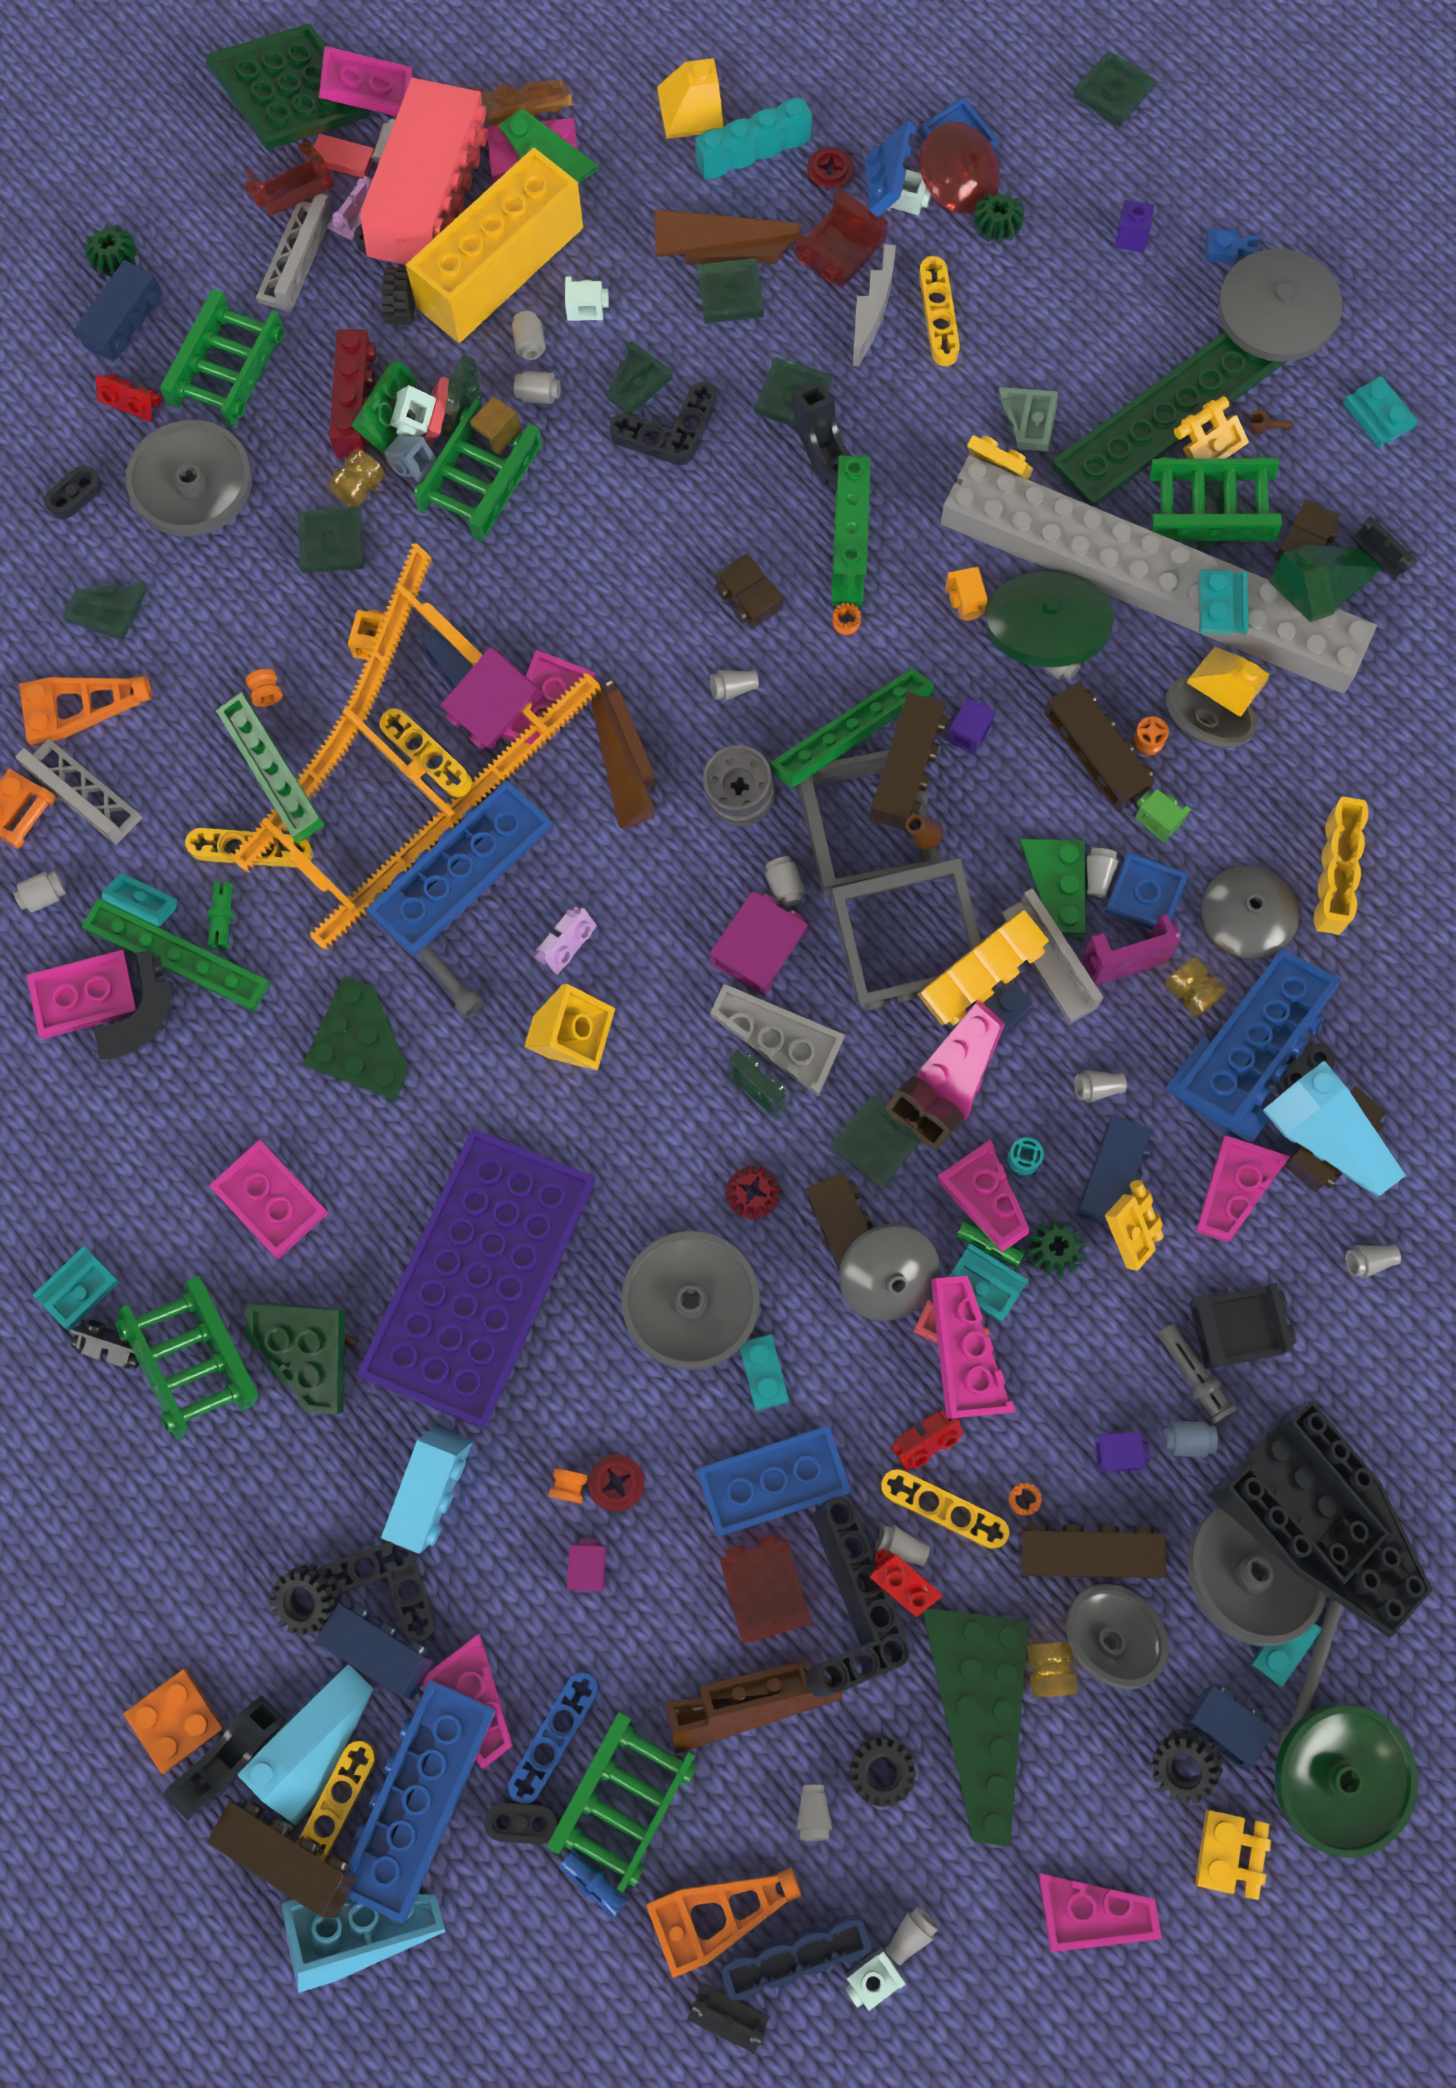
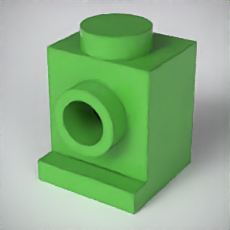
(1161, 814)

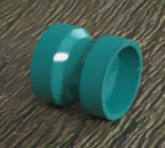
(1020, 1162)

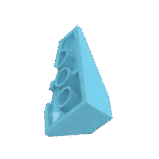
(1331, 1124)
(304, 1753)
(359, 1937)

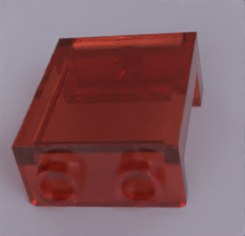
(293, 185)
(842, 240)
(764, 1589)

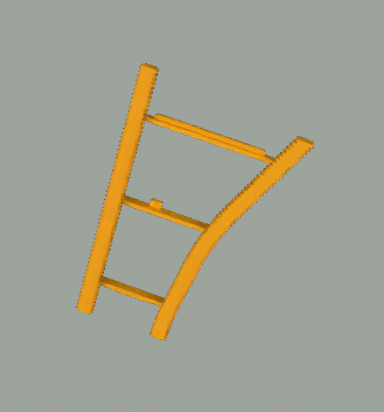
(352, 720)

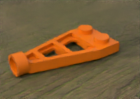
(41, 707)
(676, 1928)

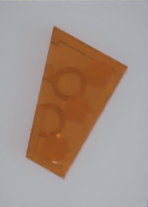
(533, 97)

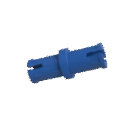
(593, 1883)

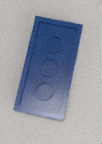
(773, 1481)

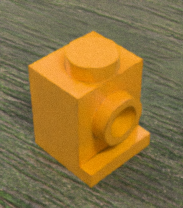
(966, 593)
(361, 634)

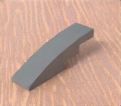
(872, 308)

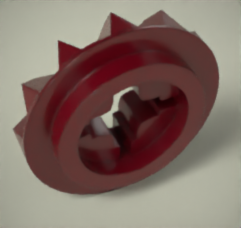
(819, 163)
(759, 1206)
(600, 1478)

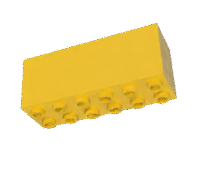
(495, 245)

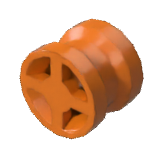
(263, 687)
(1156, 730)
(567, 1486)

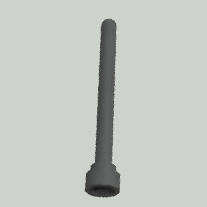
(466, 1001)
(1315, 1667)

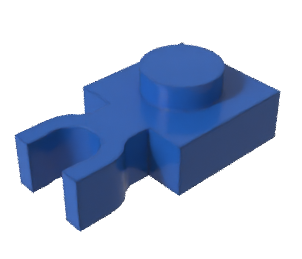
(1225, 246)

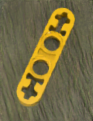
(936, 311)
(425, 752)
(209, 853)
(946, 1504)
(336, 1810)

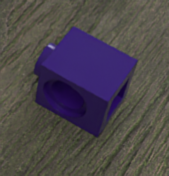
(1134, 226)
(971, 725)
(1121, 1452)

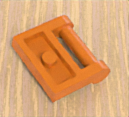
(14, 796)

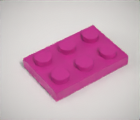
(363, 81)
(82, 994)
(268, 1199)

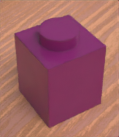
(587, 1566)

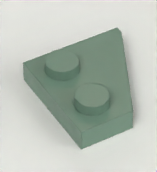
(1030, 416)

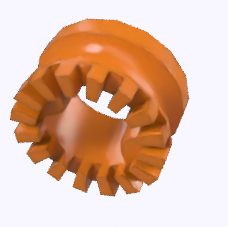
(841, 611)
(1017, 1491)

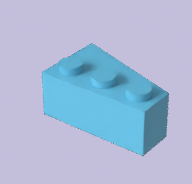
(426, 1489)

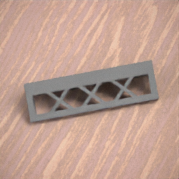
(300, 257)
(71, 795)
(1059, 965)

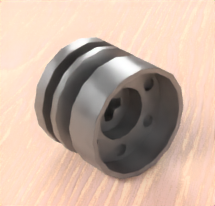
(727, 773)

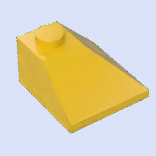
(691, 99)
(1229, 680)
(571, 1028)

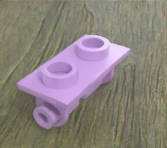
(348, 216)
(574, 930)

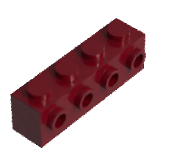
(351, 388)

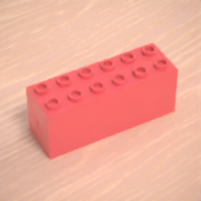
(423, 169)

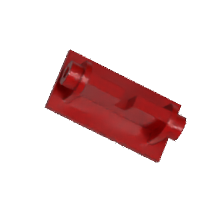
(122, 396)
(916, 1449)
(904, 1583)

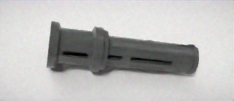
(1171, 1337)

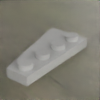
(786, 1039)

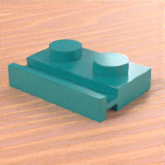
(1380, 412)
(1223, 602)
(992, 1282)
(76, 1288)

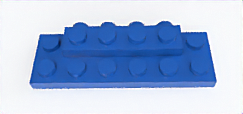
(459, 868)
(1259, 1040)
(417, 1799)

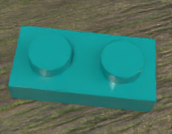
(139, 899)
(763, 1373)
(1281, 1660)

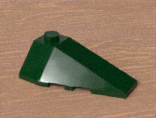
(1322, 577)

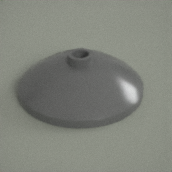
(1207, 719)
(1239, 927)
(881, 1258)
(1129, 1629)

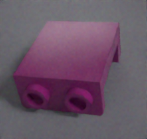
(490, 698)
(758, 942)
(1110, 965)

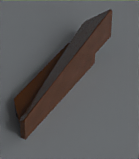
(721, 238)
(623, 756)
(742, 1705)

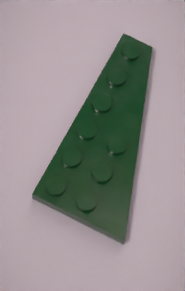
(981, 1692)

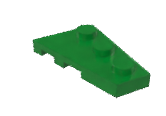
(526, 132)
(376, 414)
(1059, 879)

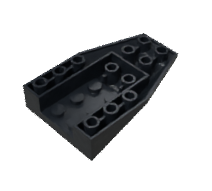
(1326, 1518)

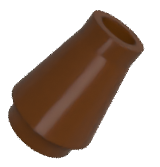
(924, 831)

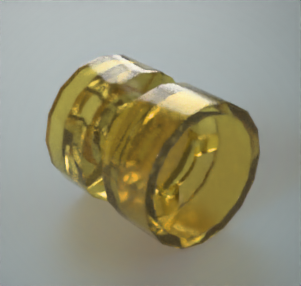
(358, 477)
(1195, 987)
(1052, 1670)

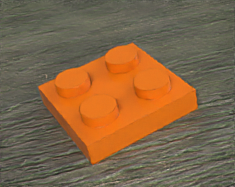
(174, 1721)

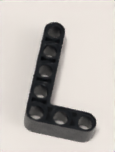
(858, 1604)

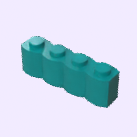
(754, 138)

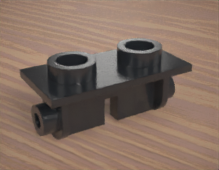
(1384, 548)
(93, 1337)
(728, 2018)

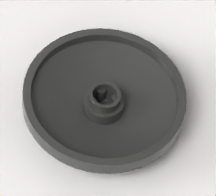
(1280, 305)
(189, 478)
(690, 1300)
(1247, 1586)

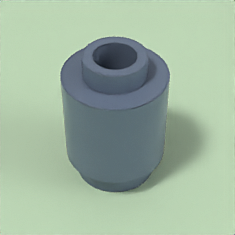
(1190, 1439)

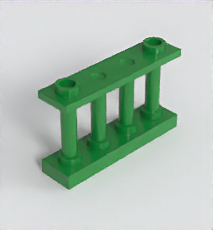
(203, 337)
(494, 493)
(1216, 527)
(851, 530)
(207, 1330)
(587, 1801)

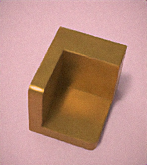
(497, 424)

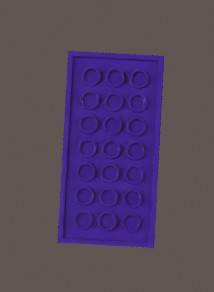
(477, 1279)

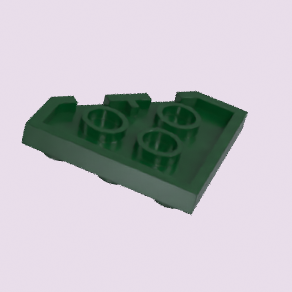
(358, 1043)
(303, 1350)

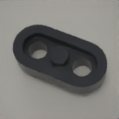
(70, 491)
(1305, 1063)
(522, 1823)

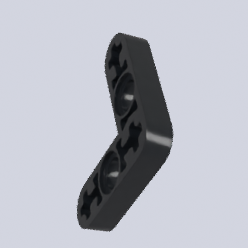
(669, 437)
(396, 1576)

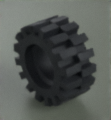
(397, 297)
(287, 1604)
(904, 1778)
(1178, 1784)

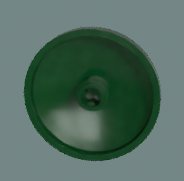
(1049, 619)
(1346, 1780)

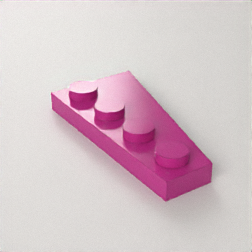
(966, 1359)

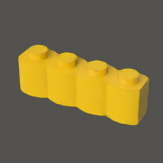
(1341, 865)
(984, 967)

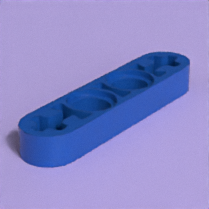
(550, 1735)

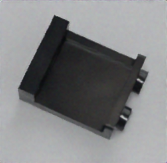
(1242, 1326)

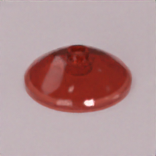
(950, 174)

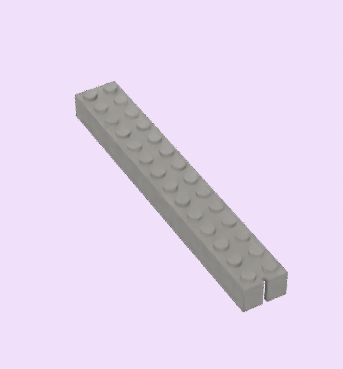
(1146, 570)

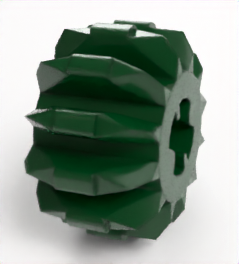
(998, 216)
(109, 249)
(1068, 1256)

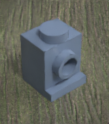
(404, 462)

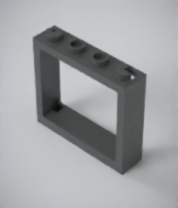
(843, 770)
(886, 883)

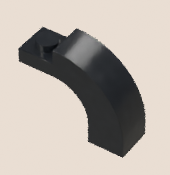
(819, 431)
(147, 1021)
(223, 1762)

